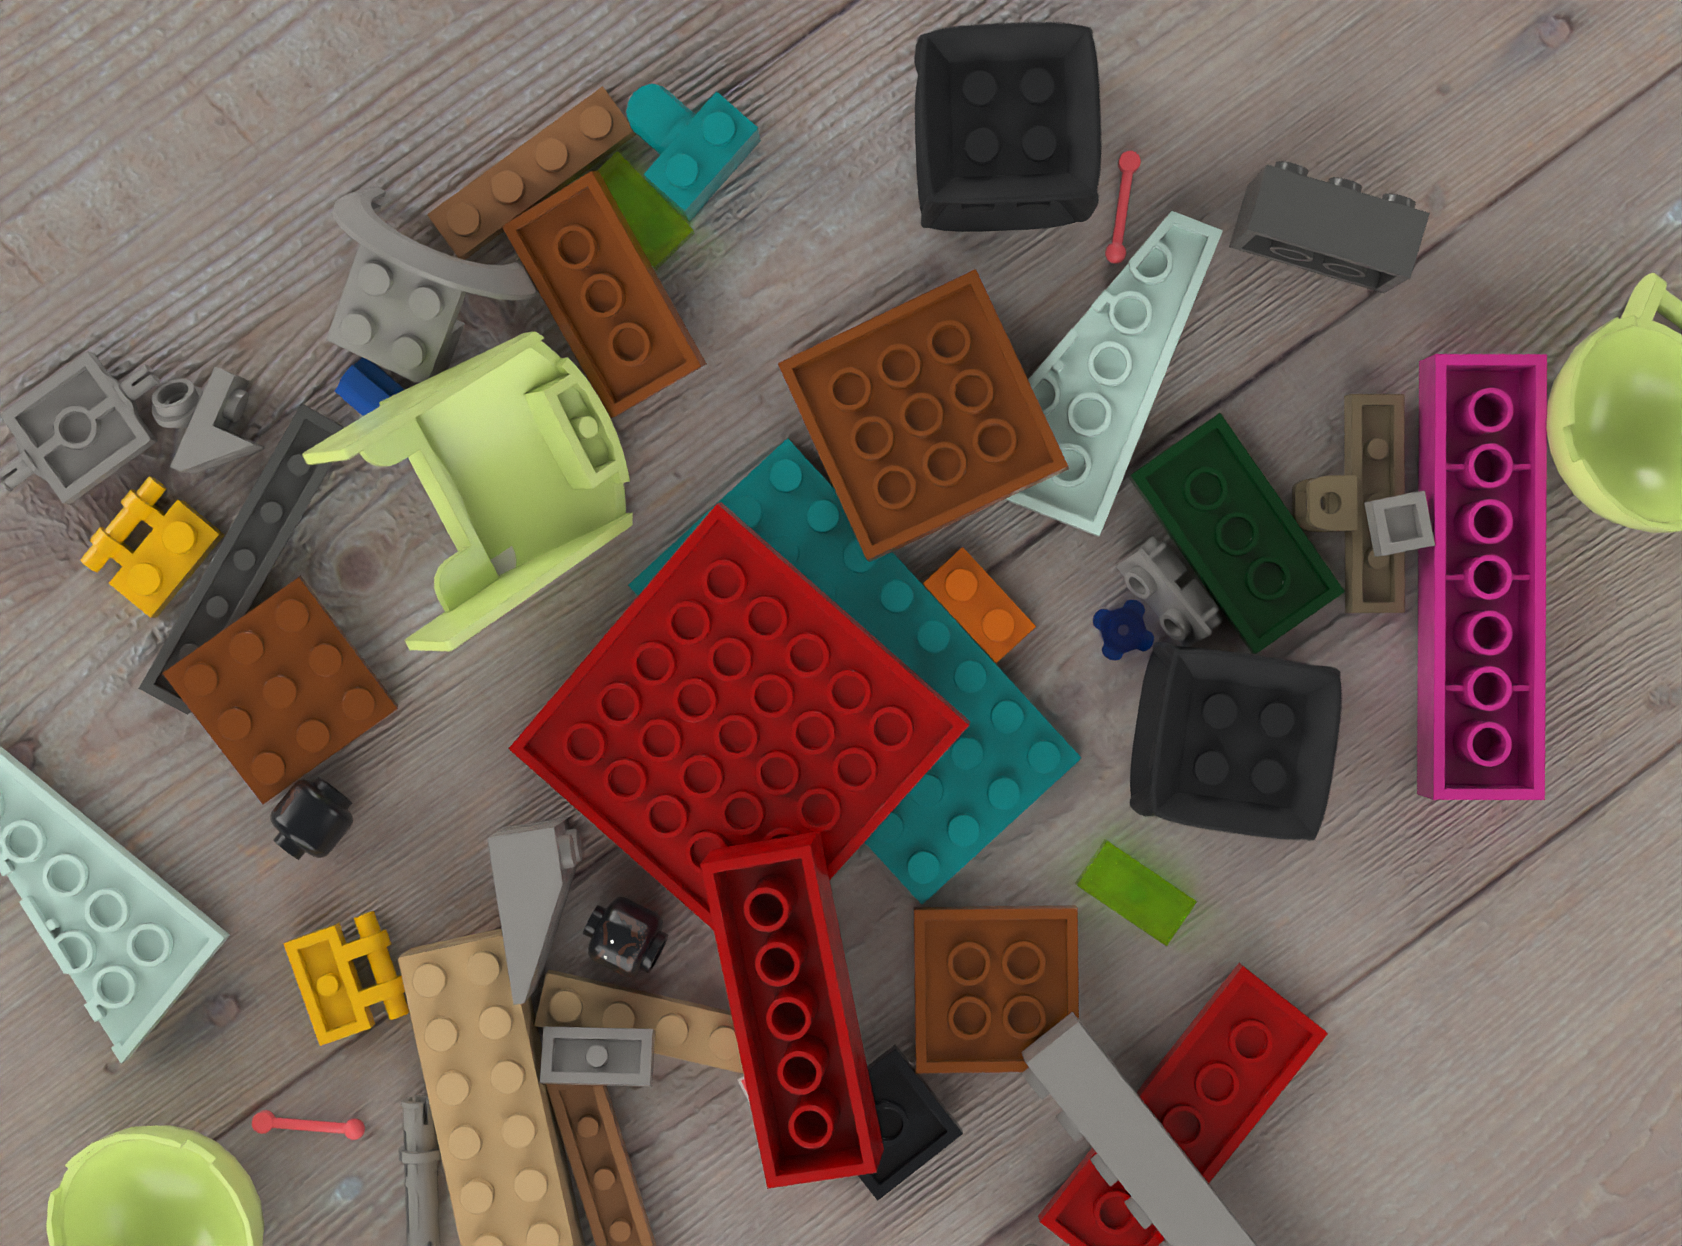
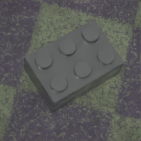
(1329, 227)

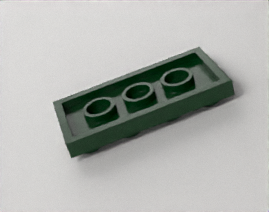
(1236, 534)

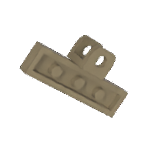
(1372, 472)

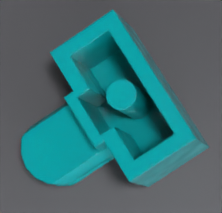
(693, 148)

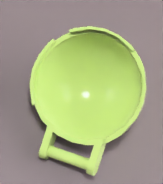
(1620, 415)
(155, 1191)

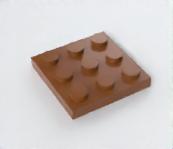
(281, 690)
(990, 983)

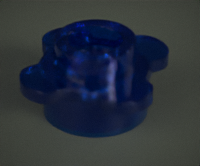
(1108, 623)

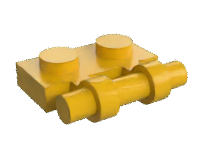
(164, 558)
(331, 982)

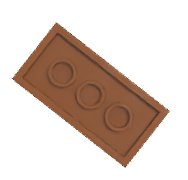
(604, 294)

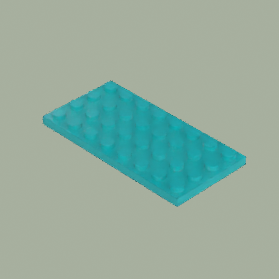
(1008, 748)

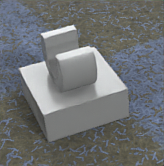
(1399, 523)

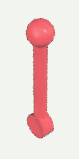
(1128, 164)
(265, 1121)

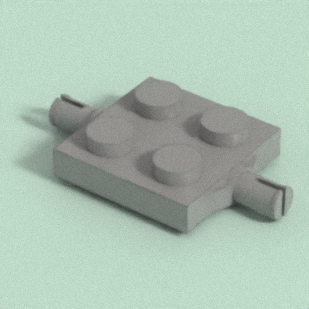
(78, 428)

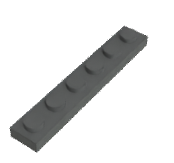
(248, 548)

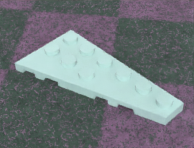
(1110, 369)
(100, 909)

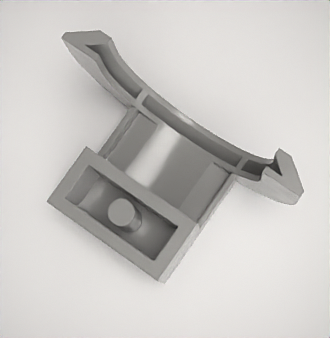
(406, 296)

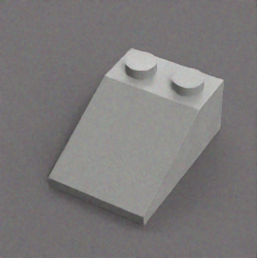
(532, 880)

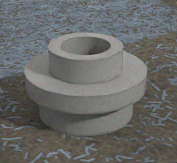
(175, 403)

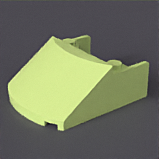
(509, 458)

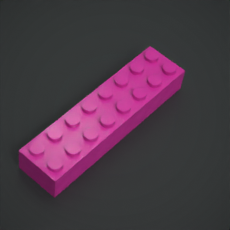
(1483, 578)

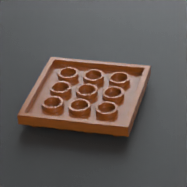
(923, 416)

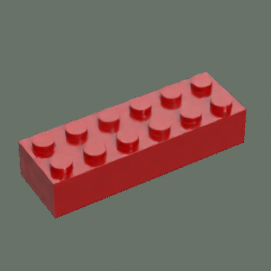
(793, 1010)

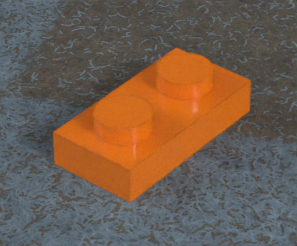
(979, 605)

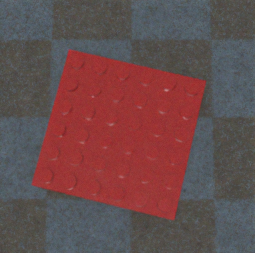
(735, 716)

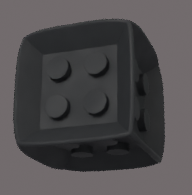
(1007, 126)
(1235, 742)

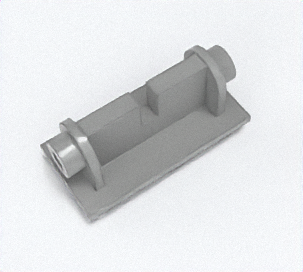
(1183, 613)

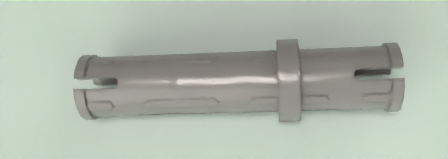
(421, 1172)

